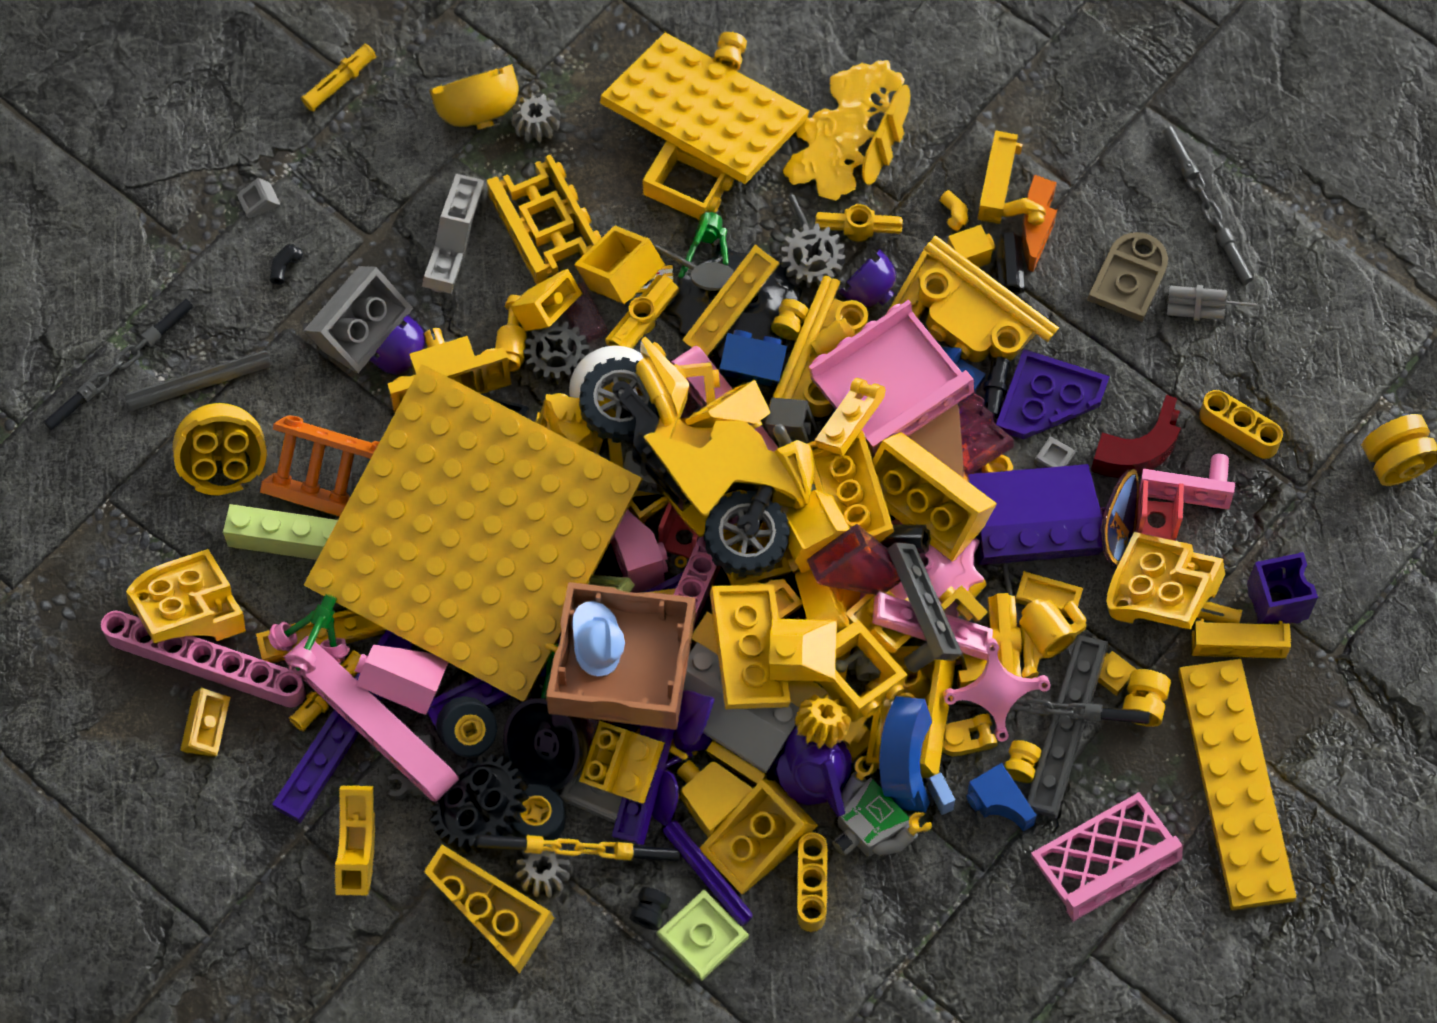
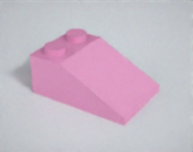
(639, 553)

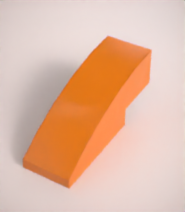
(1036, 236)

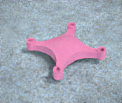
(996, 689)

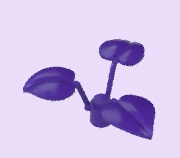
(688, 738)

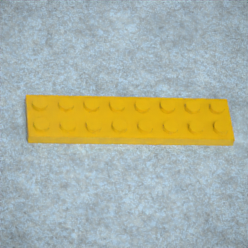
(1236, 785)

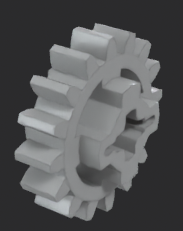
(805, 245)

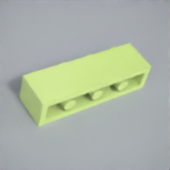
(276, 531)

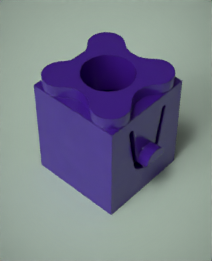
(1268, 577)

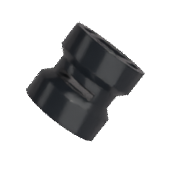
(650, 908)

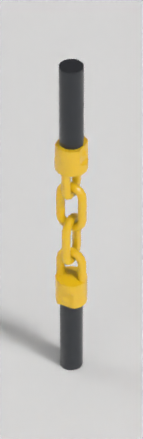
(536, 844)

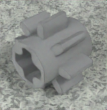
(863, 668)

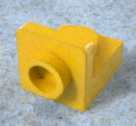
(967, 606)

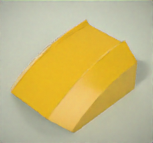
(813, 527)

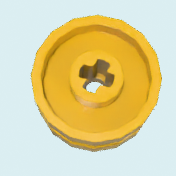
(1401, 449)

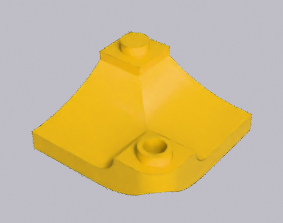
(1162, 582)
(186, 600)

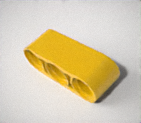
(1235, 411)
(821, 601)
(812, 867)

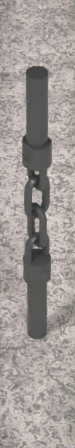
(1223, 235)

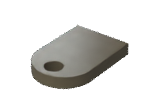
(1130, 278)

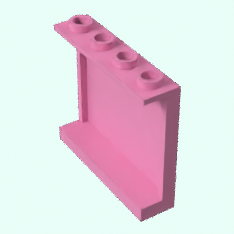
(906, 361)

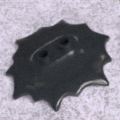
(754, 319)

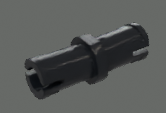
(995, 386)

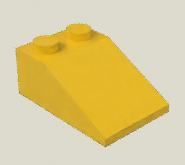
(757, 835)

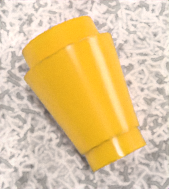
(832, 336)

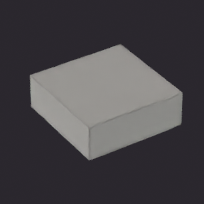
(1054, 454)

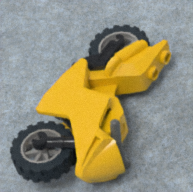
(701, 471)

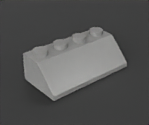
(750, 733)

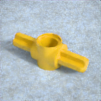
(861, 213)

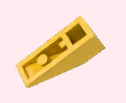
(737, 404)

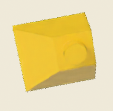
(803, 650)

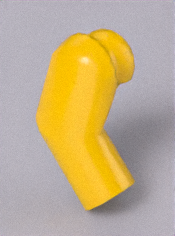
(958, 210)

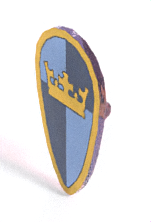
(1120, 517)

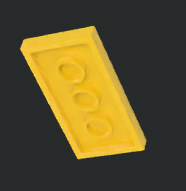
(743, 645)

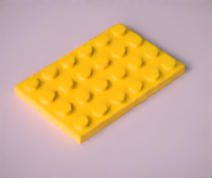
(704, 107)

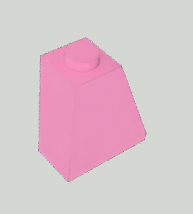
(401, 675)

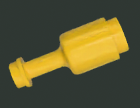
(512, 337)

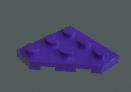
(1048, 394)

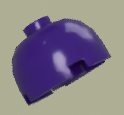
(872, 282)
(396, 348)

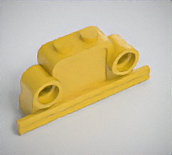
(975, 309)
(824, 310)

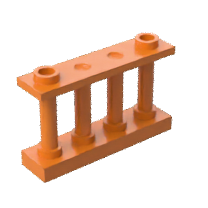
(309, 492)

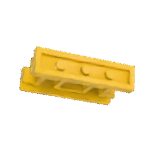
(524, 228)

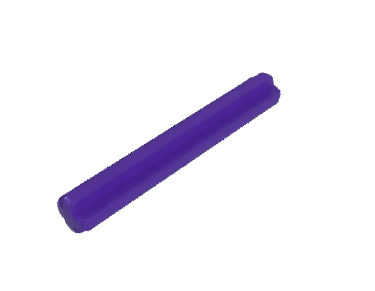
(708, 873)

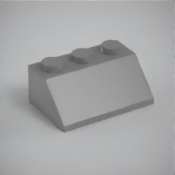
(358, 318)

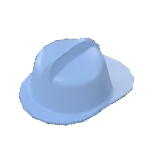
(597, 638)

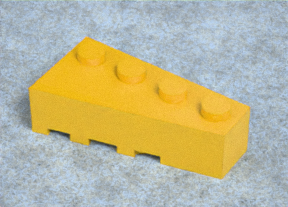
(497, 910)

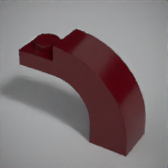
(1118, 454)

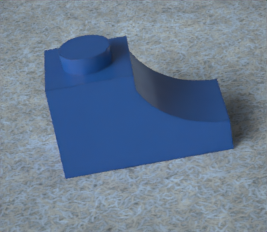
(998, 795)

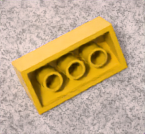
(930, 494)
(925, 684)

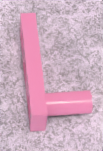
(1199, 491)

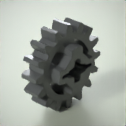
(559, 342)

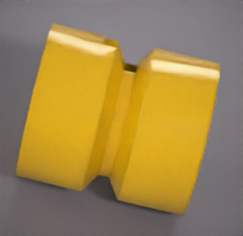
(1147, 694)

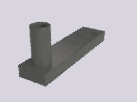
(938, 633)

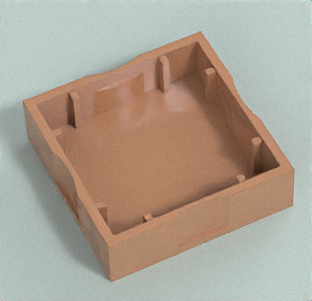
(650, 672)

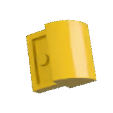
(621, 762)

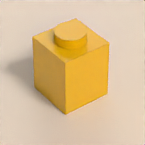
(973, 245)

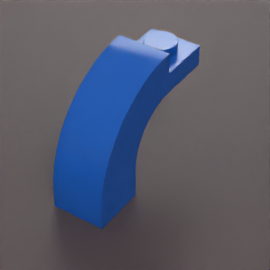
(901, 753)

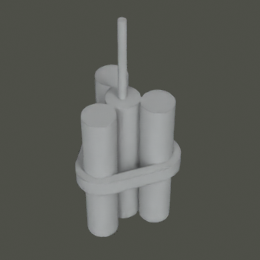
(1199, 302)

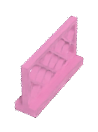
(1126, 874)

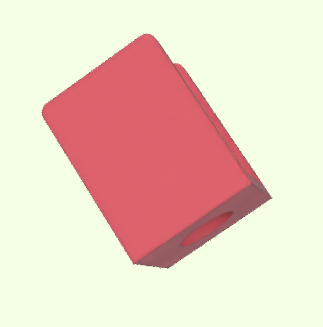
(1170, 511)
(668, 528)

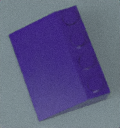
(1039, 515)

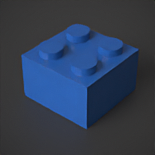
(752, 358)

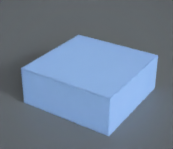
(941, 793)

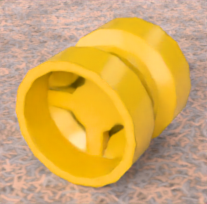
(730, 49)
(790, 318)
(1022, 760)

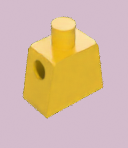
(711, 794)

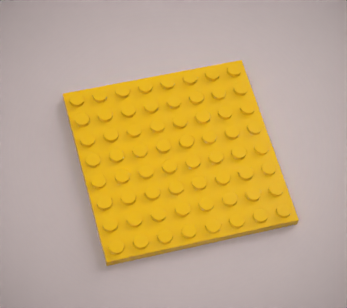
(472, 531)

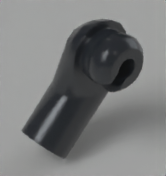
(281, 260)

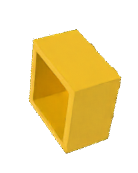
(619, 264)

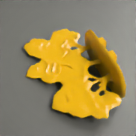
(840, 132)

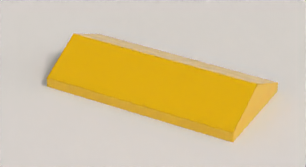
(854, 487)

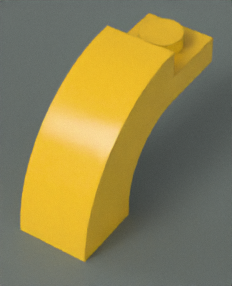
(356, 841)

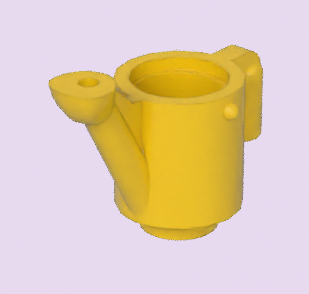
(1047, 632)

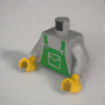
(872, 819)

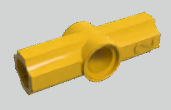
(651, 302)
(1005, 631)

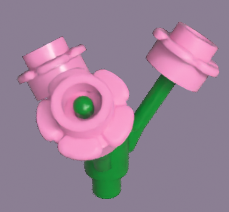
(302, 660)

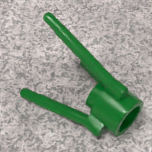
(708, 231)

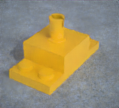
(458, 362)

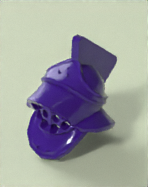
(814, 773)

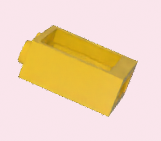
(660, 169)
(847, 639)

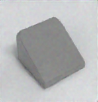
(258, 198)

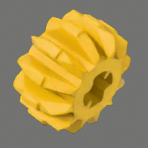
(822, 721)

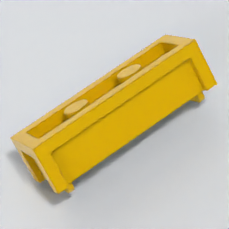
(998, 176)
(1241, 640)

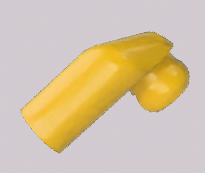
(1034, 210)

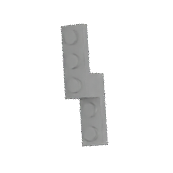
(453, 233)

